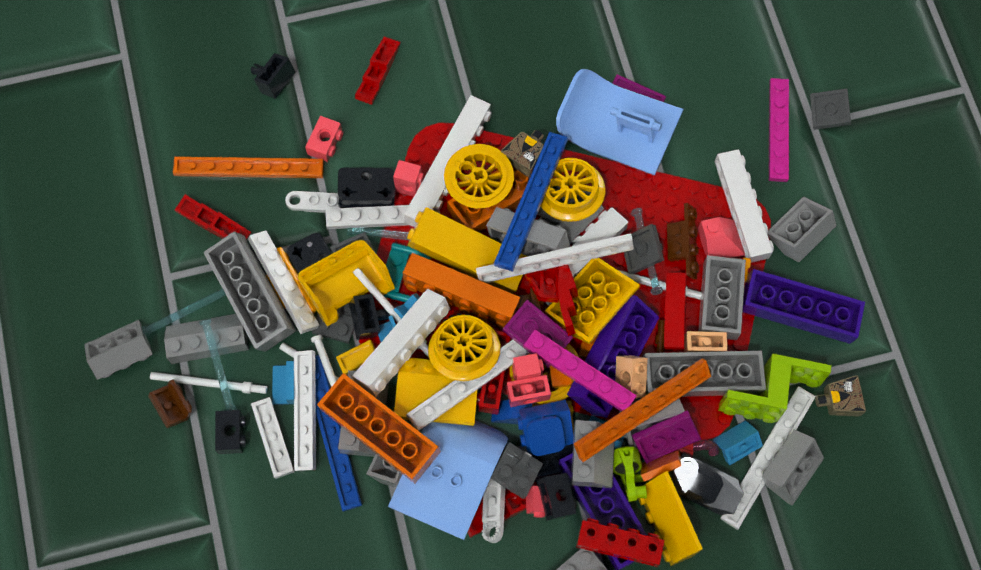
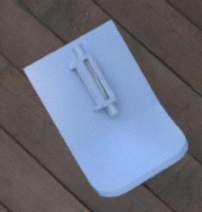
(616, 122)
(455, 480)

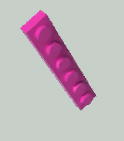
(779, 130)
(579, 371)

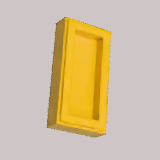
(355, 357)

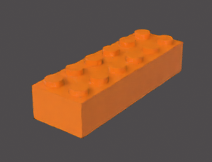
(478, 217)
(461, 290)
(379, 428)

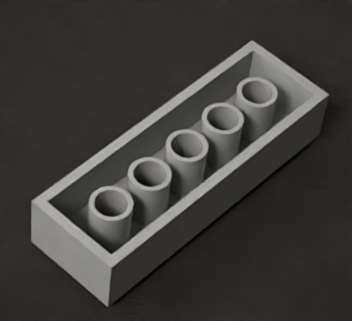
(249, 291)
(729, 371)

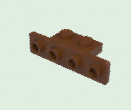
(682, 241)

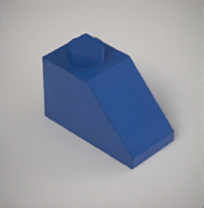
(508, 414)

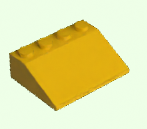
(600, 296)
(419, 382)
(670, 520)

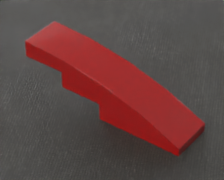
(377, 71)
(209, 219)
(567, 290)
(675, 311)
(513, 506)

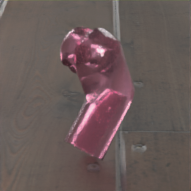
(706, 445)

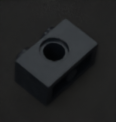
(223, 422)
(552, 506)

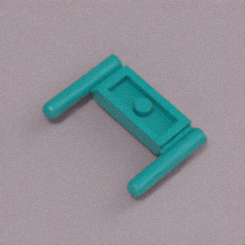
(396, 264)

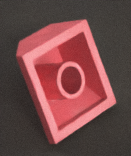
(720, 238)

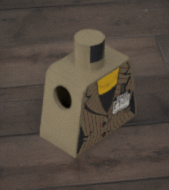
(524, 151)
(843, 398)

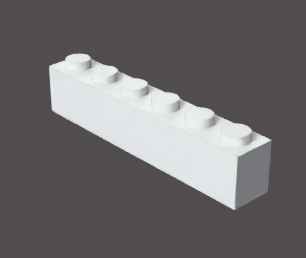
(743, 205)
(608, 226)
(401, 342)

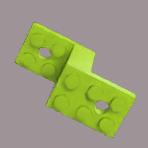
(773, 402)

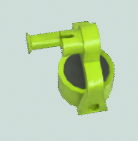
(626, 463)

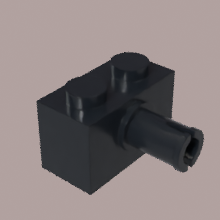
(274, 75)
(366, 317)

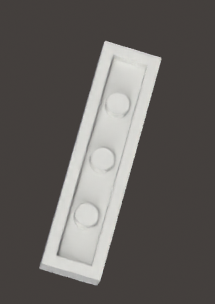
(272, 438)

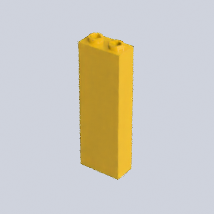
(457, 246)

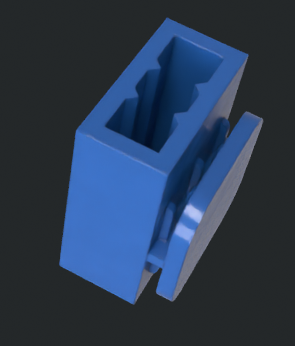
(545, 428)

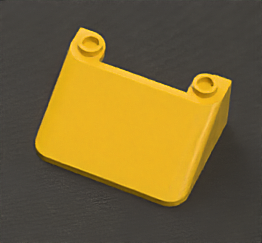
(332, 281)

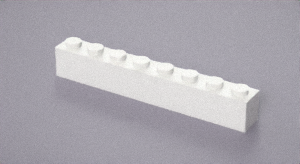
(463, 133)

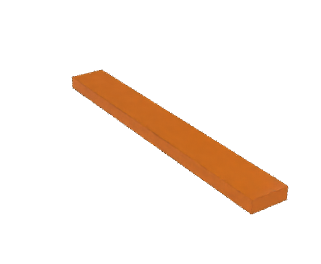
(248, 167)
(642, 410)

